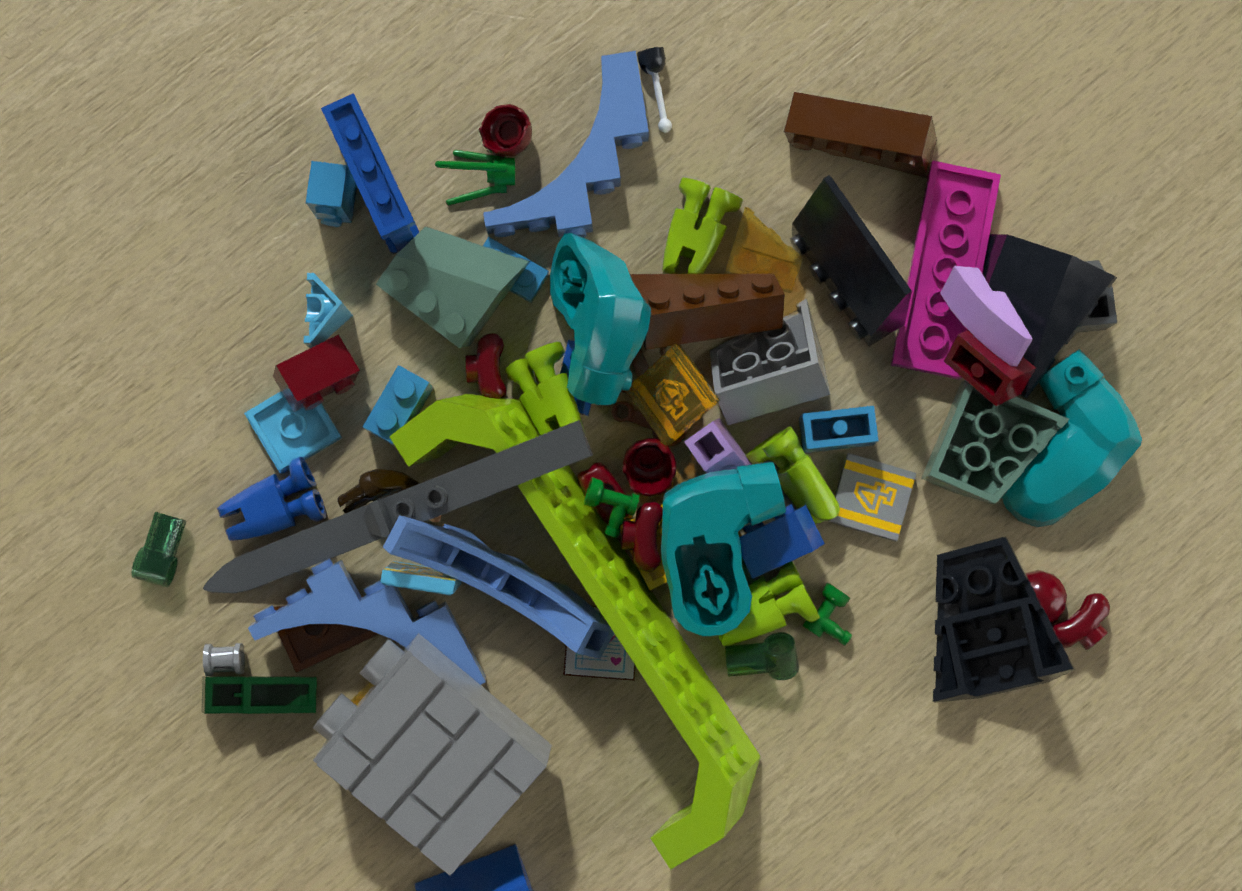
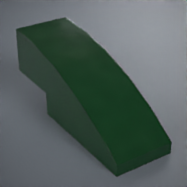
(258, 694)

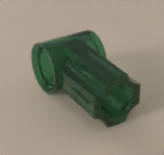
(157, 559)
(773, 656)

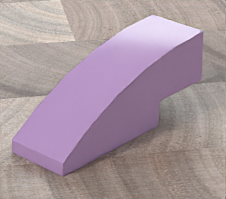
(986, 314)

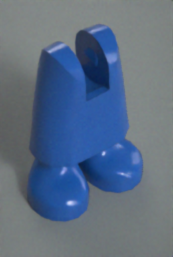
(265, 504)

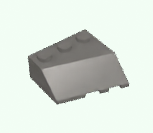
(770, 369)

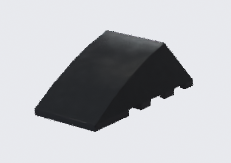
(1047, 291)
(990, 626)

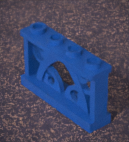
(371, 172)

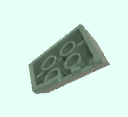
(451, 282)
(988, 445)

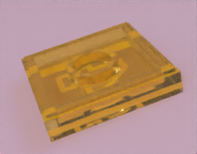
(672, 394)

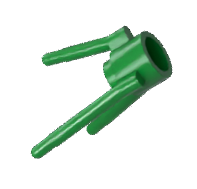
(499, 171)

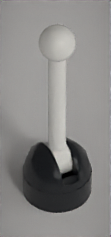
(652, 62)

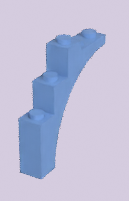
(595, 168)
(505, 579)
(382, 610)

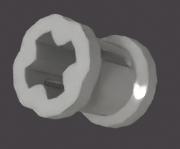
(223, 659)

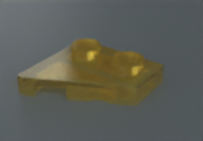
(763, 252)

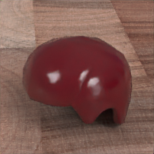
(506, 130)
(649, 467)
(1049, 592)

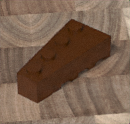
(862, 132)
(708, 306)

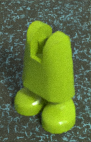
(696, 236)
(550, 401)
(797, 474)
(768, 613)

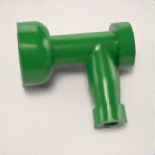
(621, 504)
(833, 599)

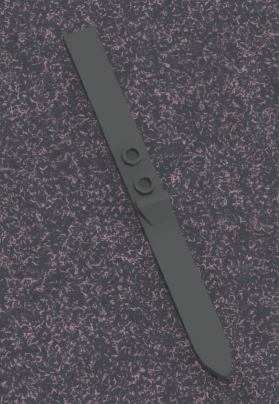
(419, 502)

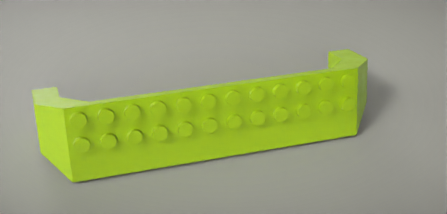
(629, 607)

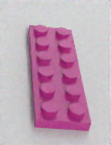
(949, 233)

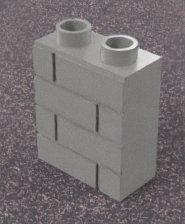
(430, 751)

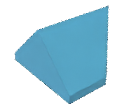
(324, 312)

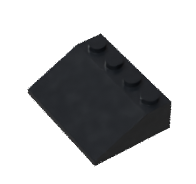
(850, 264)

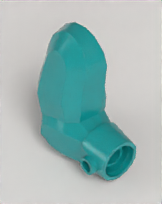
(606, 317)
(1083, 452)
(704, 545)

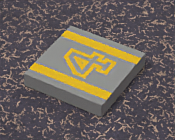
(873, 497)

